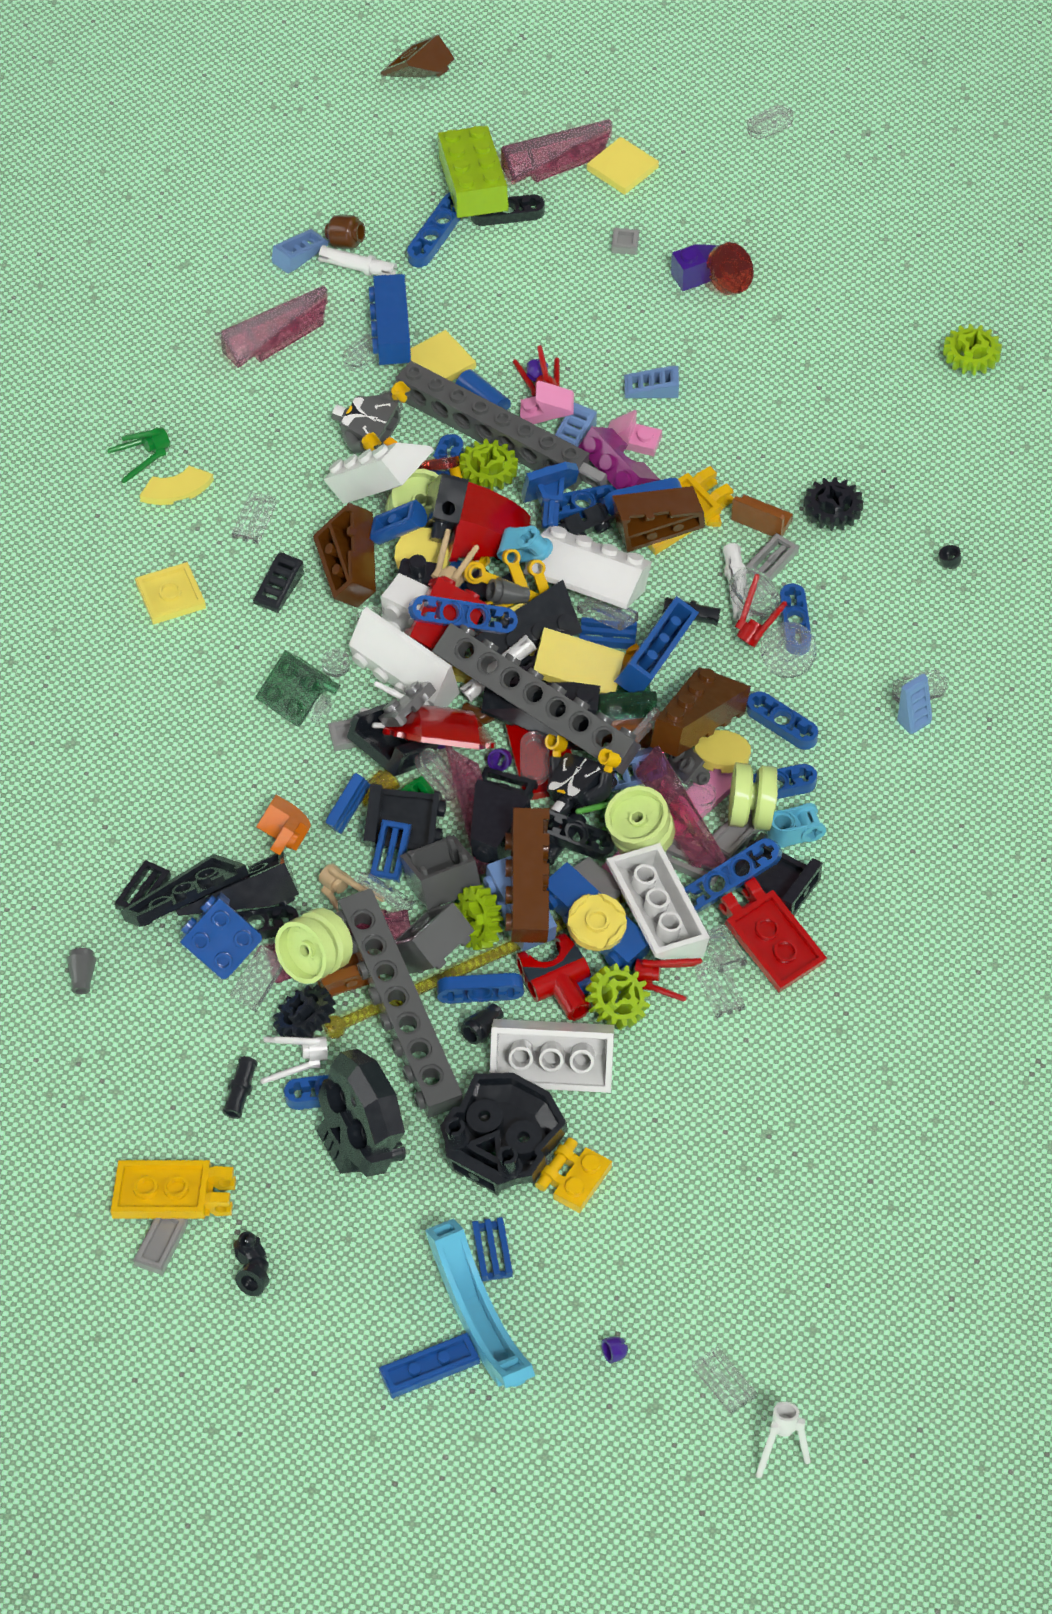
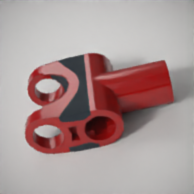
(558, 977)

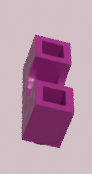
(607, 455)

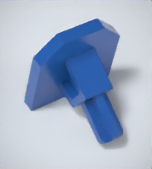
(548, 487)

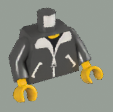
(370, 418)

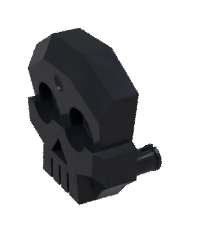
(515, 1111)
(360, 1116)

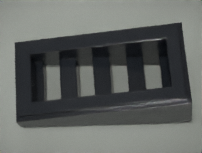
(284, 566)

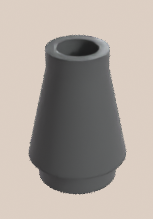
(502, 592)
(81, 969)

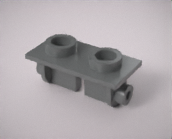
(689, 767)

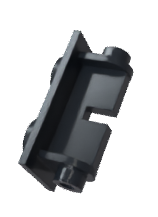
(596, 520)

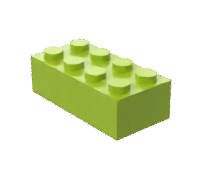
(473, 171)

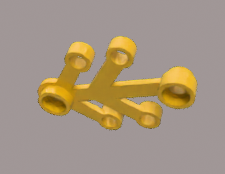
(515, 571)

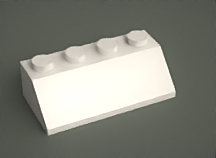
(375, 470)
(594, 568)
(400, 659)
(659, 903)
(554, 1053)

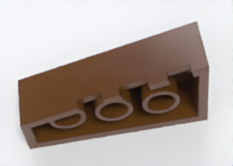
(698, 710)
(528, 876)

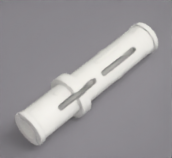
(365, 264)
(733, 563)
(518, 650)

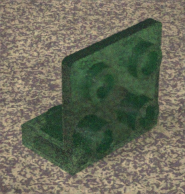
(294, 688)
(627, 705)

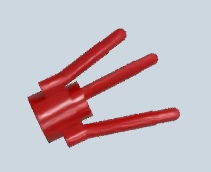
(545, 377)
(753, 631)
(651, 969)

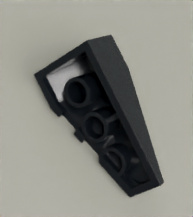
(502, 710)
(267, 884)

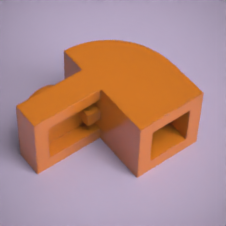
(285, 824)

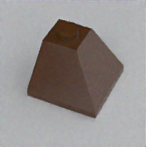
(421, 60)

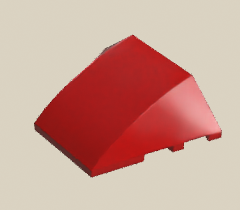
(483, 523)
(444, 727)

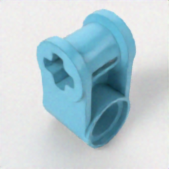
(527, 542)
(796, 825)

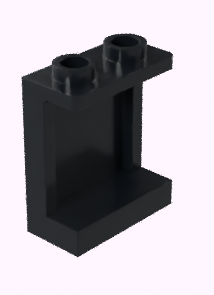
(391, 752)
(407, 807)
(788, 878)

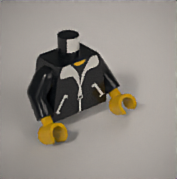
(579, 780)

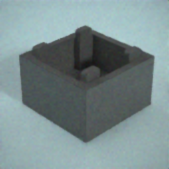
(439, 871)
(433, 938)

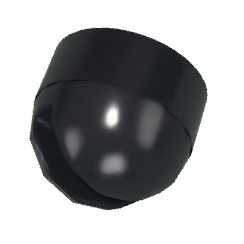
(946, 556)

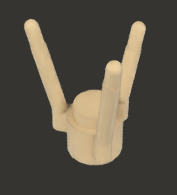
(450, 571)
(337, 881)

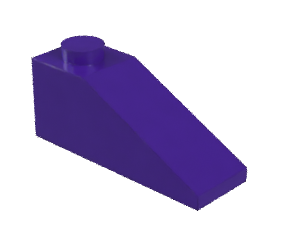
(690, 266)

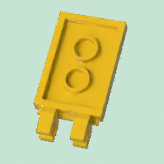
(711, 503)
(171, 1189)

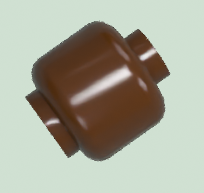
(345, 231)

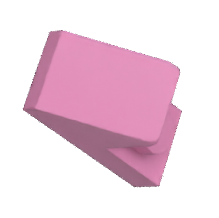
(548, 404)
(637, 436)

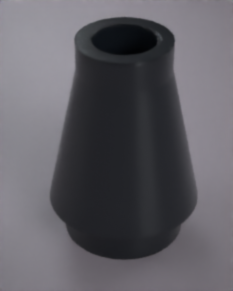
(479, 1025)

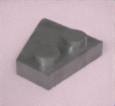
(415, 697)

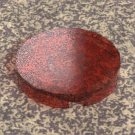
(730, 268)
(440, 462)

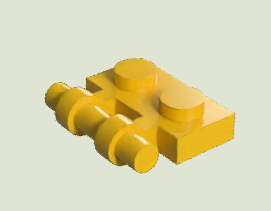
(582, 1179)

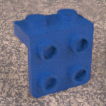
(220, 936)

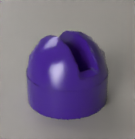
(534, 369)
(495, 756)
(614, 1349)

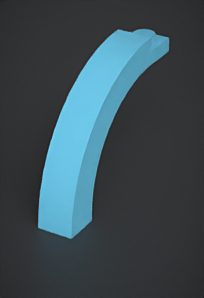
(474, 1307)

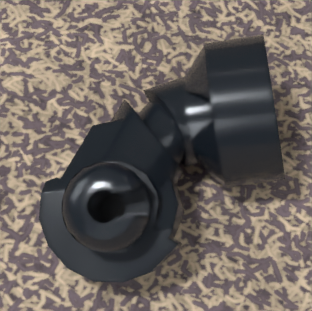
(253, 1276)

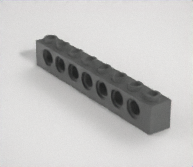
(486, 420)
(452, 649)
(435, 1098)

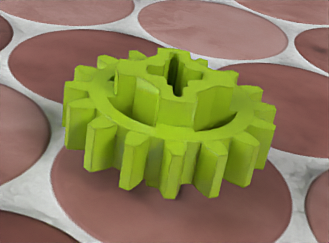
(972, 349)
(488, 464)
(482, 913)
(605, 991)

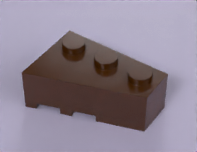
(656, 516)
(348, 554)

